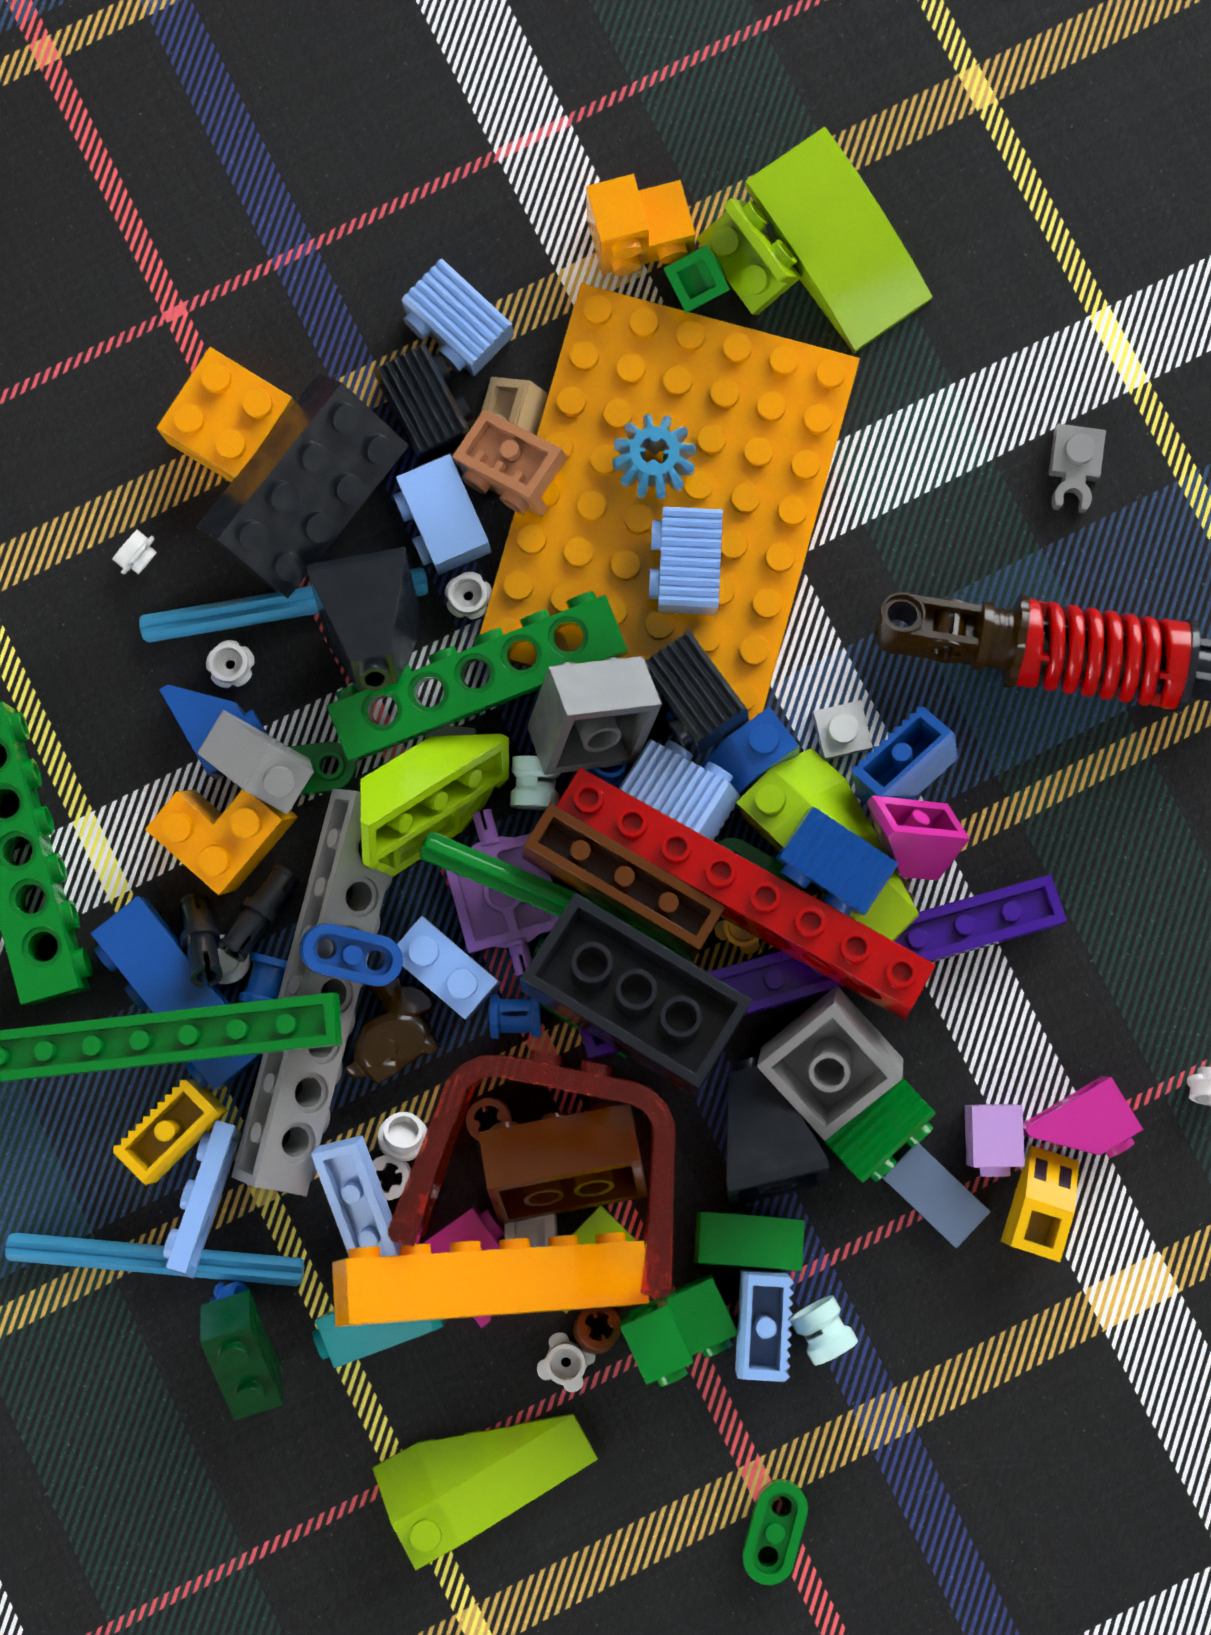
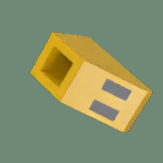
(1043, 1204)

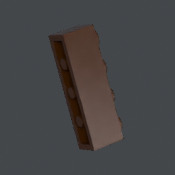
(621, 881)

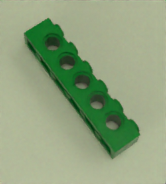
(354, 709)
(20, 929)

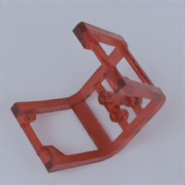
(423, 1187)

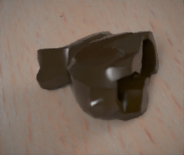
(394, 1035)

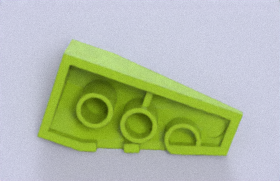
(808, 780)
(465, 1483)

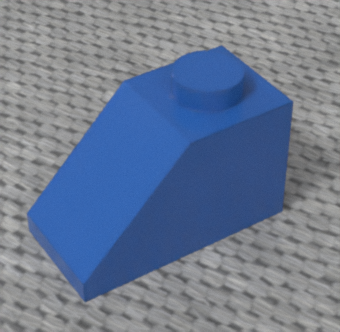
(197, 715)
(754, 750)

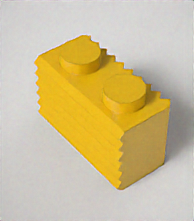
(169, 1131)

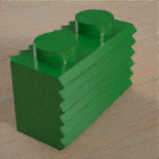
(880, 1130)

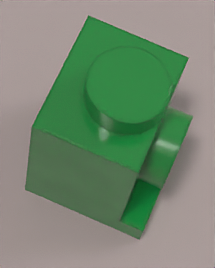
(697, 278)

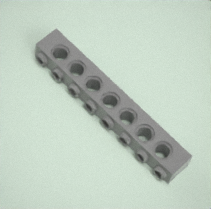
(273, 1106)

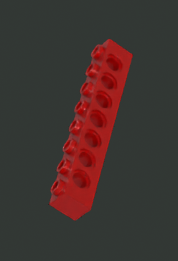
(756, 898)

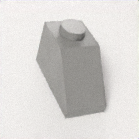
(256, 761)

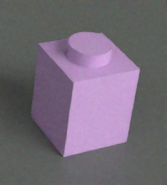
(994, 1138)

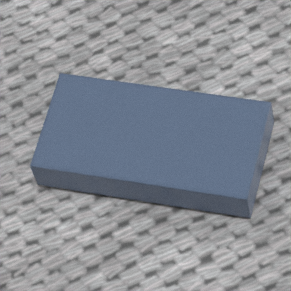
(936, 1195)

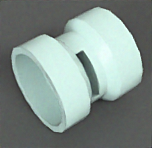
(532, 787)
(823, 1330)

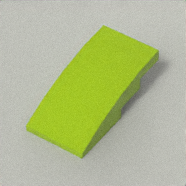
(840, 239)

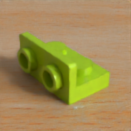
(750, 257)

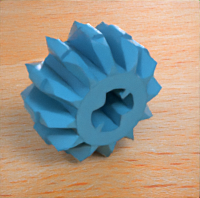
(655, 440)

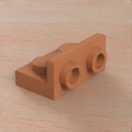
(508, 462)

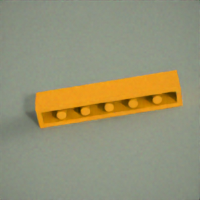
(487, 1281)

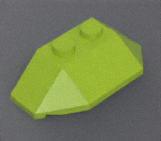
(425, 792)

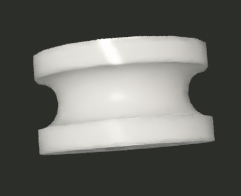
(397, 1189)

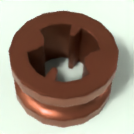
(474, 1124)
(581, 1331)

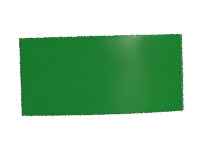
(749, 1241)

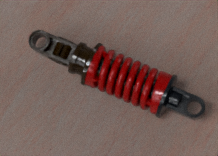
(1056, 643)

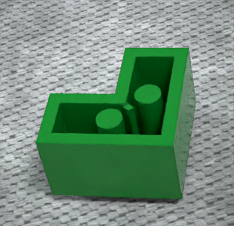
(675, 1328)

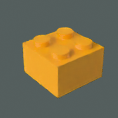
(223, 415)

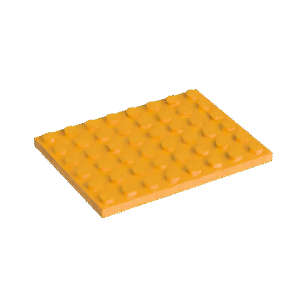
(764, 445)

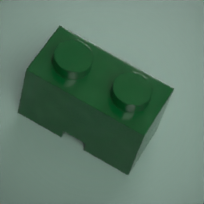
(241, 1355)

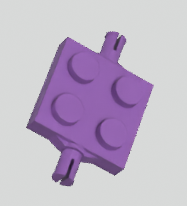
(490, 916)

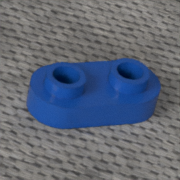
(350, 954)

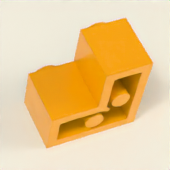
(638, 225)
(219, 845)

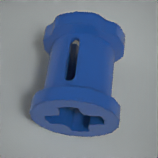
(264, 979)
(513, 1023)

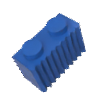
(907, 760)
(835, 862)

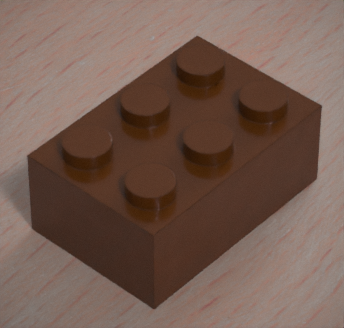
(562, 1162)

